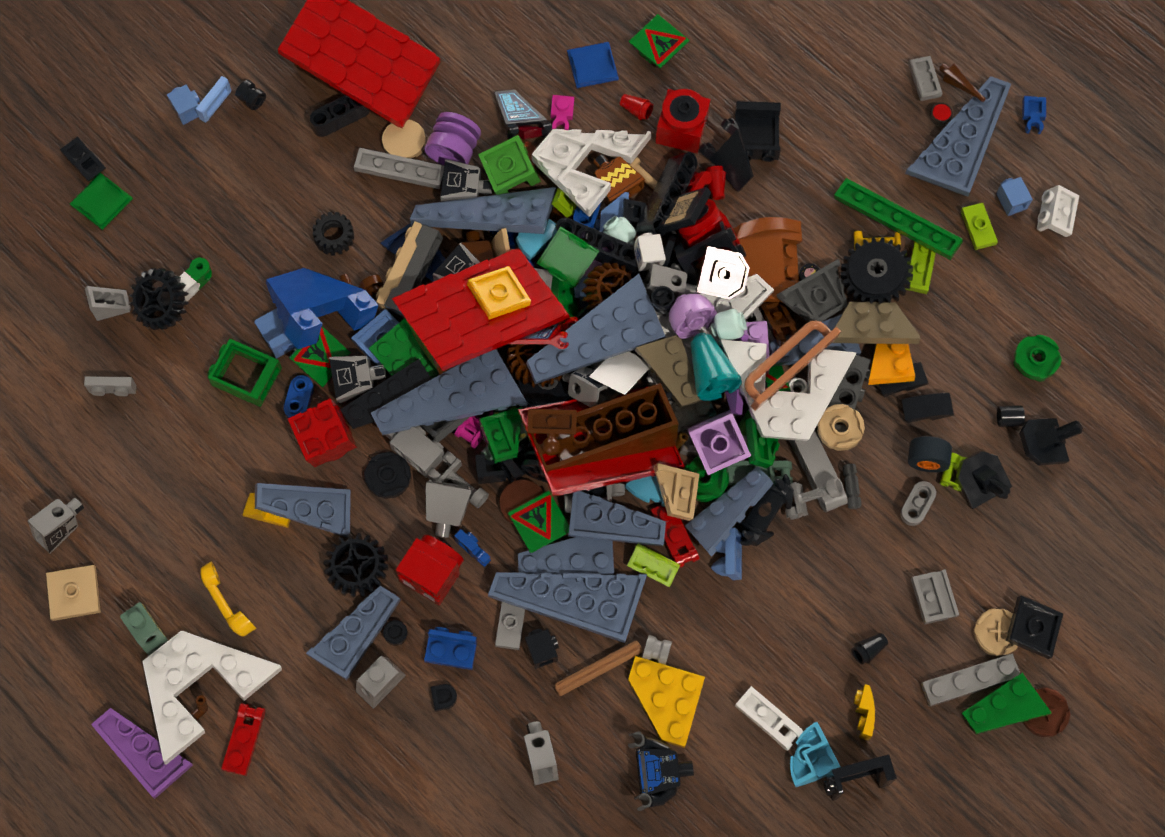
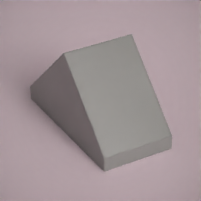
(107, 302)

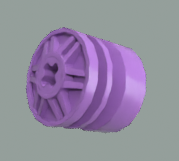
(452, 138)

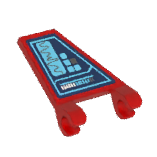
(549, 335)

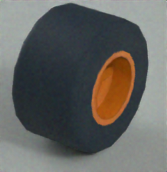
(929, 454)

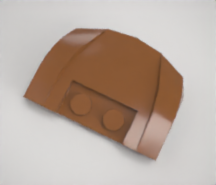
(772, 251)

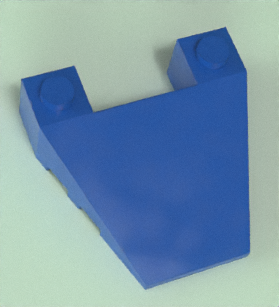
(308, 295)

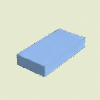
(213, 99)

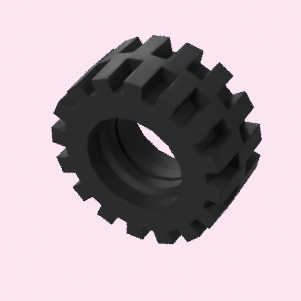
(330, 222)

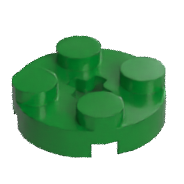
(1028, 366)
(714, 487)

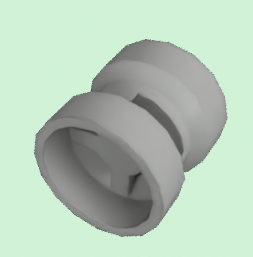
(657, 649)

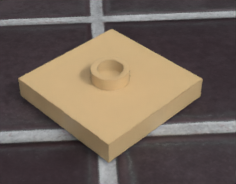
(73, 592)

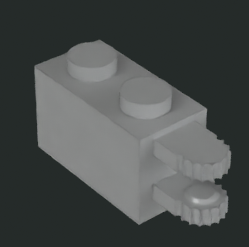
(417, 449)

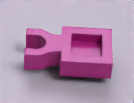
(562, 110)

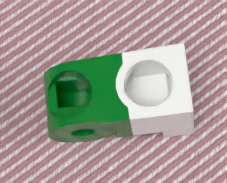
(196, 276)

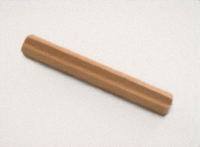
(598, 668)

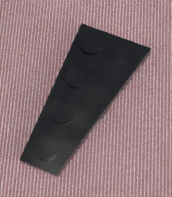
(359, 411)

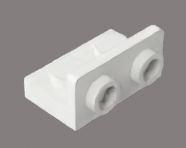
(1058, 210)

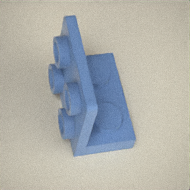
(272, 331)

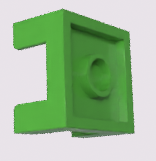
(508, 165)

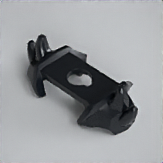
(755, 525)

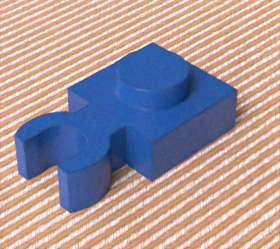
(1035, 111)
(469, 544)

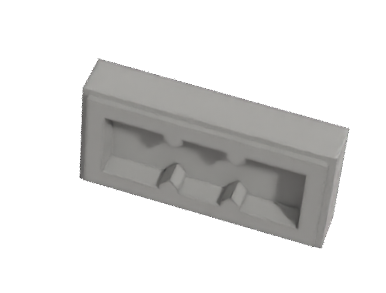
(925, 78)
(510, 627)

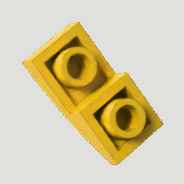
(865, 705)

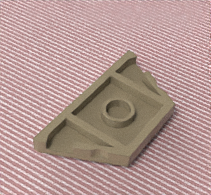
(875, 324)

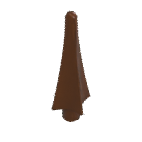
(955, 77)

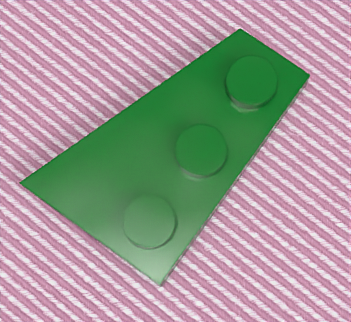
(1007, 705)

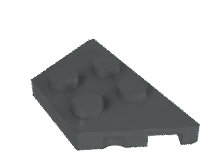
(817, 294)

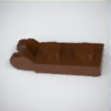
(778, 320)

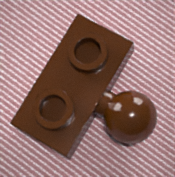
(552, 423)

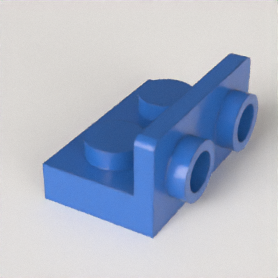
(451, 648)

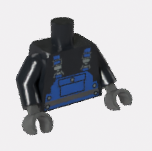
(657, 771)

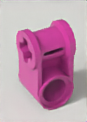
(471, 430)

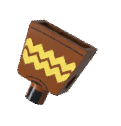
(620, 175)

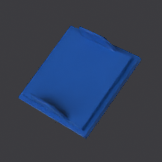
(592, 65)

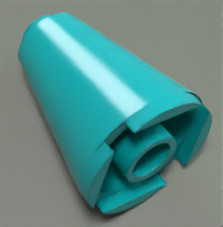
(712, 369)

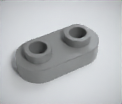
(917, 504)

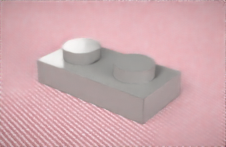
(118, 385)

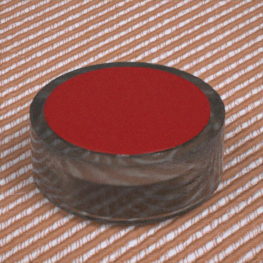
(941, 114)

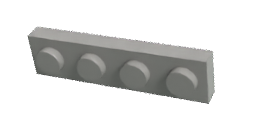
(399, 168)
(970, 680)

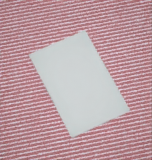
(621, 371)

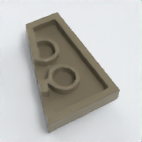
(671, 365)

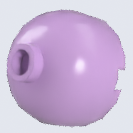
(690, 314)

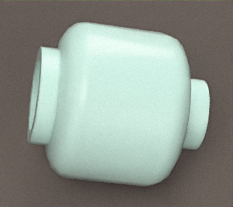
(620, 229)
(729, 325)

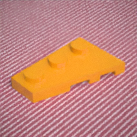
(891, 364)

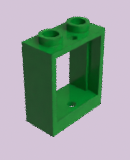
(263, 384)

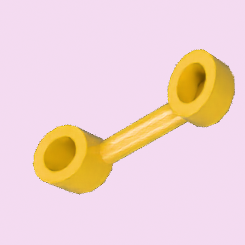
(237, 622)

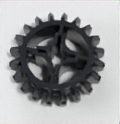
(149, 299)
(364, 564)

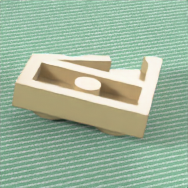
(678, 490)

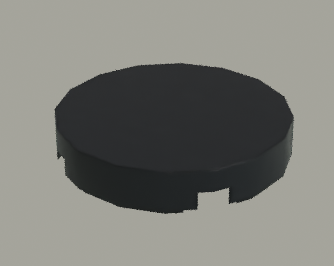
(387, 475)

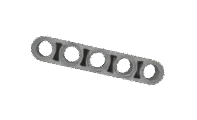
(817, 469)

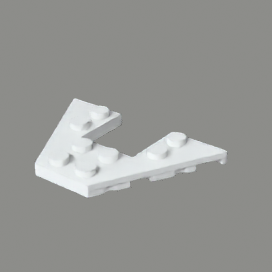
(566, 149)
(789, 413)
(182, 663)

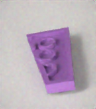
(140, 752)

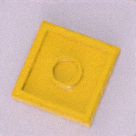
(499, 292)

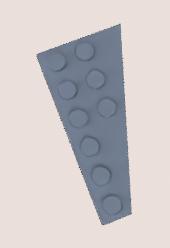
(456, 394)
(583, 600)

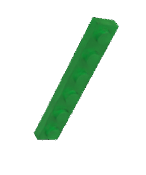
(898, 219)

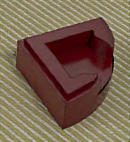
(529, 131)

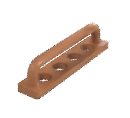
(760, 399)

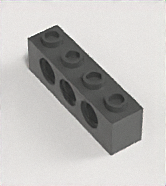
(853, 392)

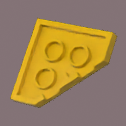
(667, 698)

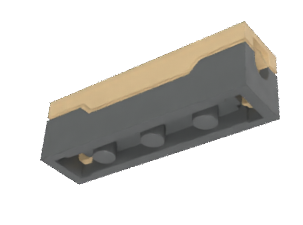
(410, 265)

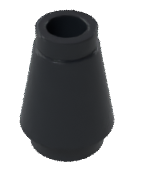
(869, 648)

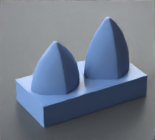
(731, 563)

